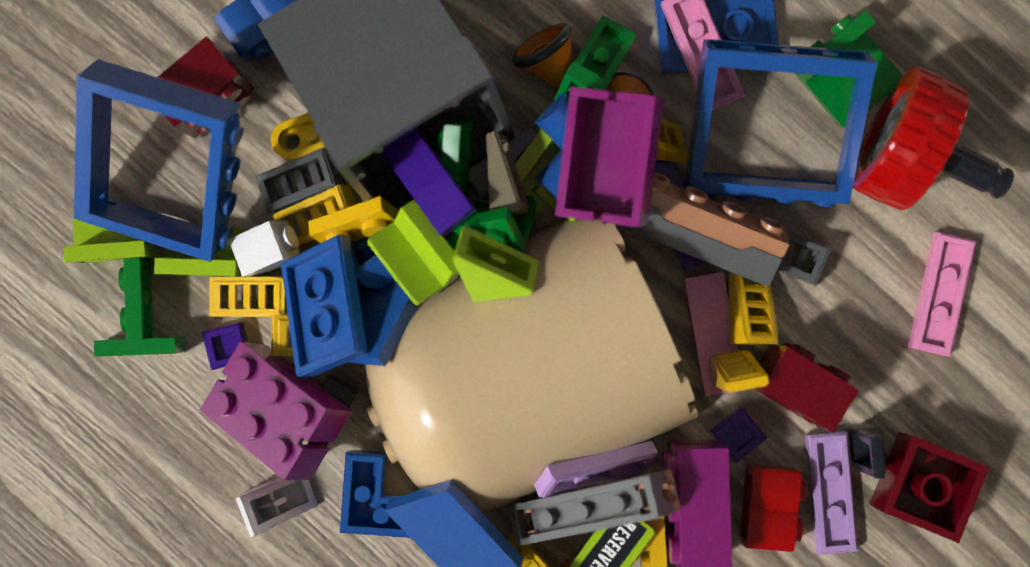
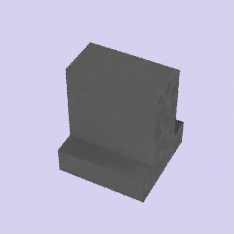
(376, 74)

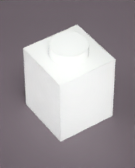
(264, 247)

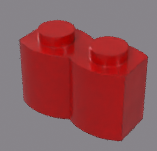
(771, 507)

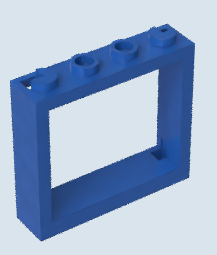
(780, 59)
(94, 97)

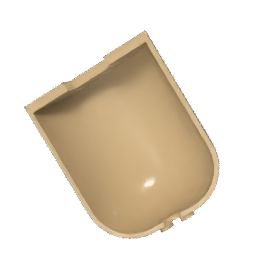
(534, 378)

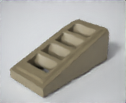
(503, 177)

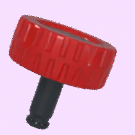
(917, 141)

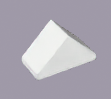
(275, 503)

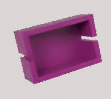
(609, 156)
(275, 411)
(703, 526)

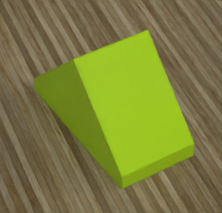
(493, 268)

